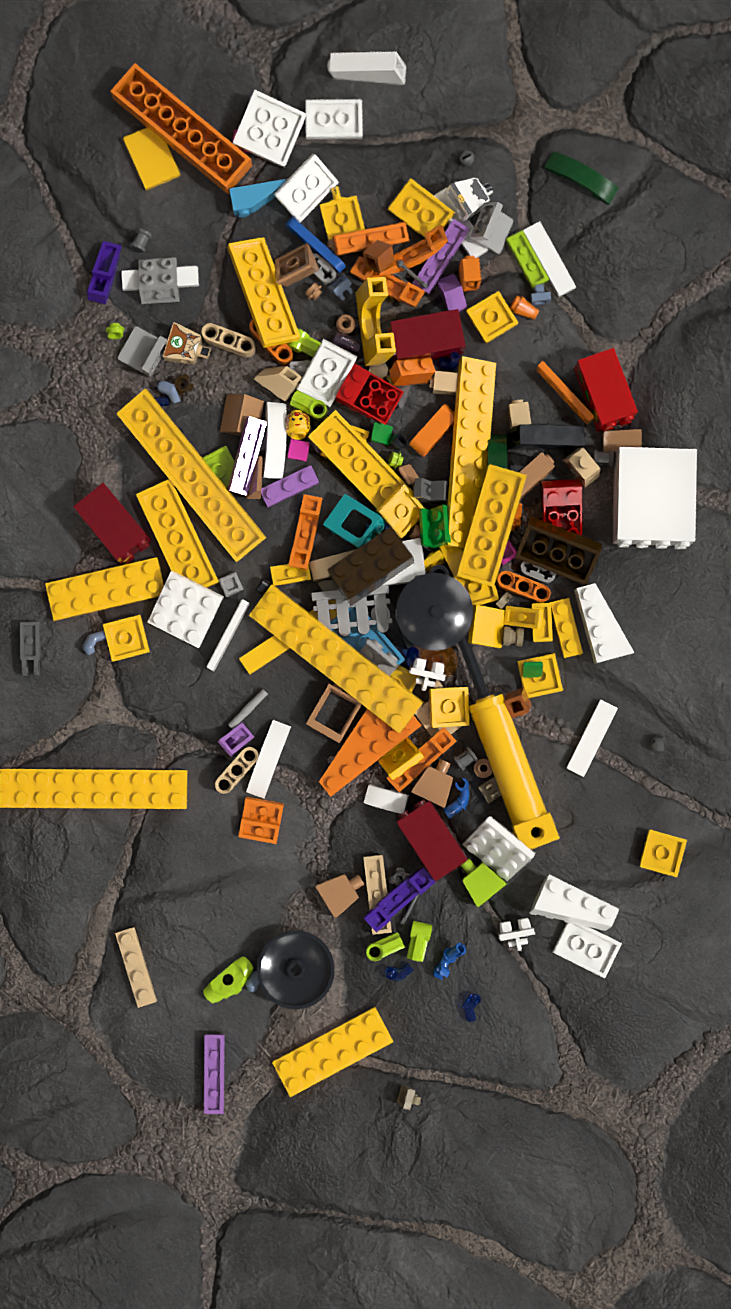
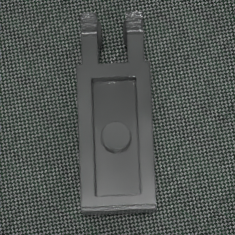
(30, 646)

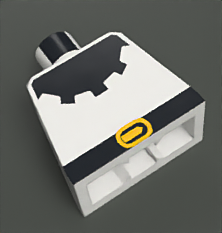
(468, 197)

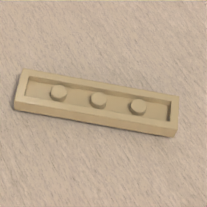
(376, 884)
(136, 967)

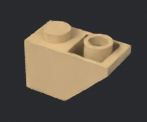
(279, 380)

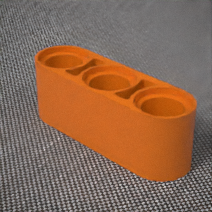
(275, 350)
(433, 430)
(513, 588)

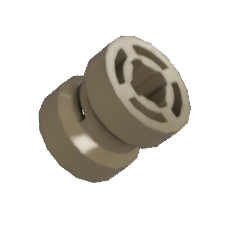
(511, 636)

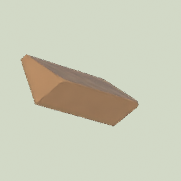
(622, 438)
(256, 481)

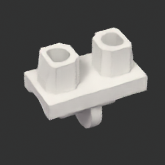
(436, 673)
(524, 930)

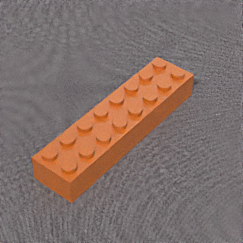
(181, 128)

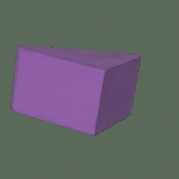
(452, 293)
(236, 739)

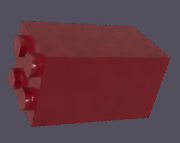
(428, 336)
(112, 524)
(431, 839)

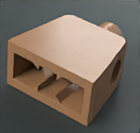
(434, 784)
(339, 892)

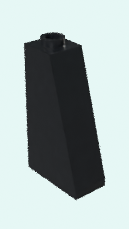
(545, 437)

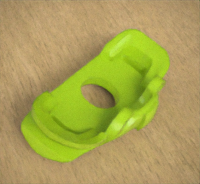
(217, 990)

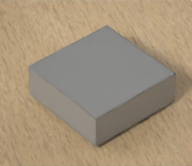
(231, 584)

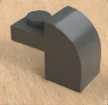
(431, 491)

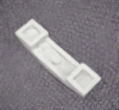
(275, 440)
(268, 759)

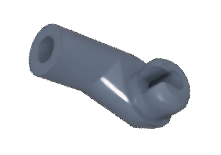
(170, 390)
(89, 643)
(252, 982)

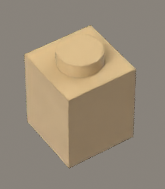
(444, 383)
(519, 413)

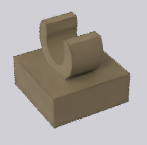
(490, 790)
(407, 1097)

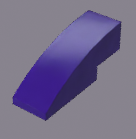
(104, 272)

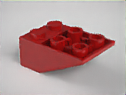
(369, 395)
(562, 504)

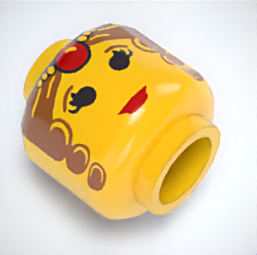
(297, 425)

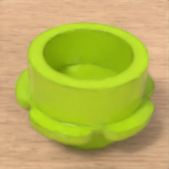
(115, 331)
(395, 460)

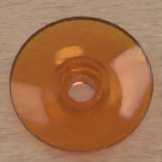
(450, 660)

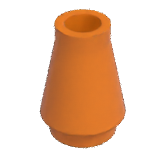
(524, 308)

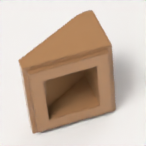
(408, 474)

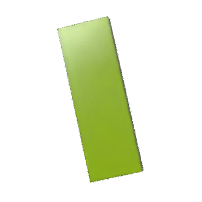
(527, 259)

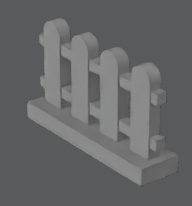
(361, 610)

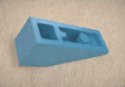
(252, 197)

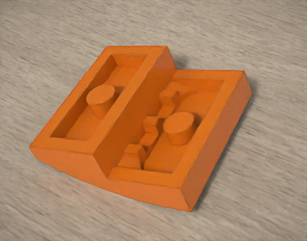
(261, 820)

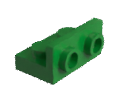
(434, 526)

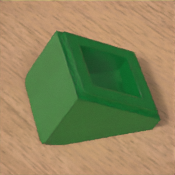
(381, 433)
(532, 669)

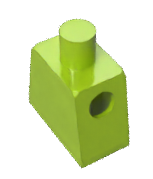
(480, 882)

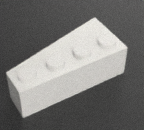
(600, 625)
(573, 905)

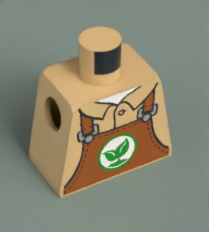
(184, 346)
(582, 466)

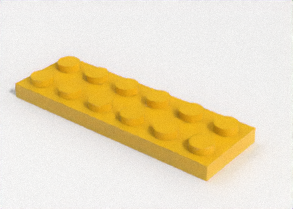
(262, 292)
(356, 459)
(491, 525)
(176, 533)
(105, 589)
(332, 1051)

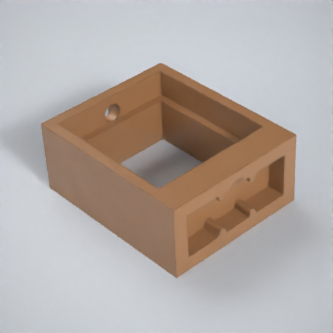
(536, 472)
(325, 730)

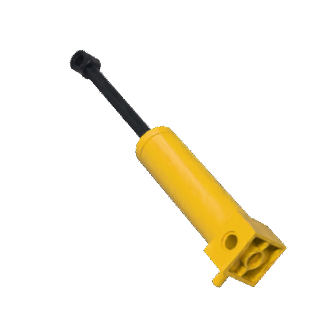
(507, 757)

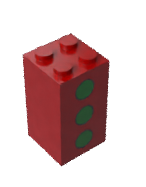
(605, 390)

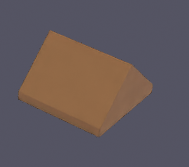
(295, 265)
(237, 409)

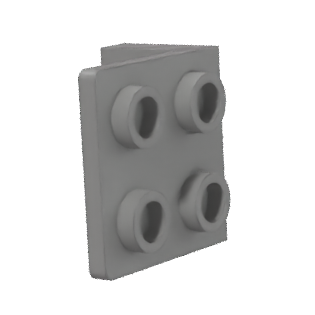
(492, 227)
(158, 280)
(143, 351)
(374, 653)

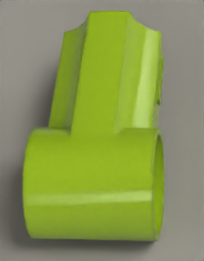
(305, 344)
(308, 404)
(419, 936)
(386, 945)

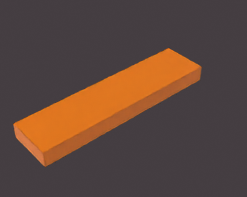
(363, 239)
(564, 392)

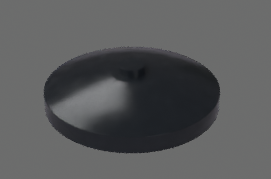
(434, 611)
(295, 969)

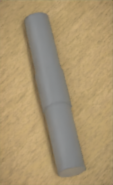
(248, 709)

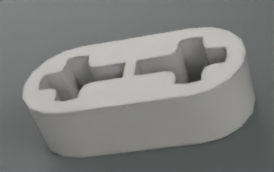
(327, 268)
(535, 574)

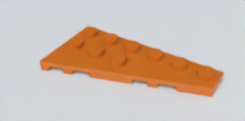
(363, 747)

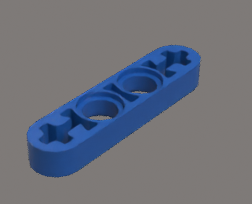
(315, 245)

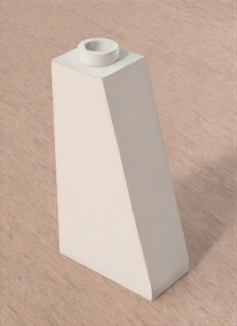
(368, 66)

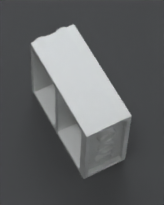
(654, 497)

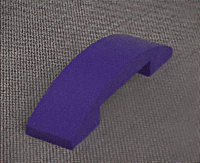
(397, 898)

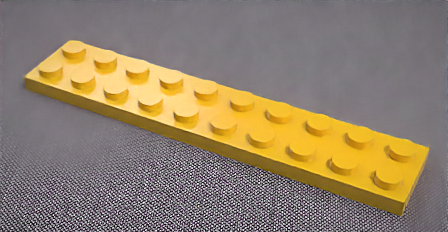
(469, 444)
(191, 475)
(336, 658)
(93, 788)

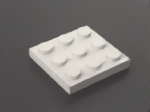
(269, 128)
(185, 609)
(498, 849)

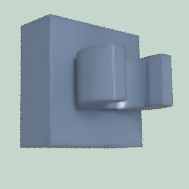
(339, 286)
(540, 297)

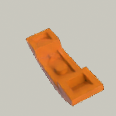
(419, 252)
(397, 289)
(305, 532)
(431, 751)

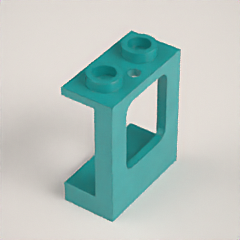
(340, 513)

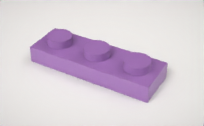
(289, 486)

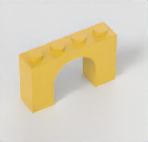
(376, 346)

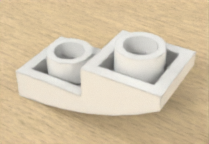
(386, 799)

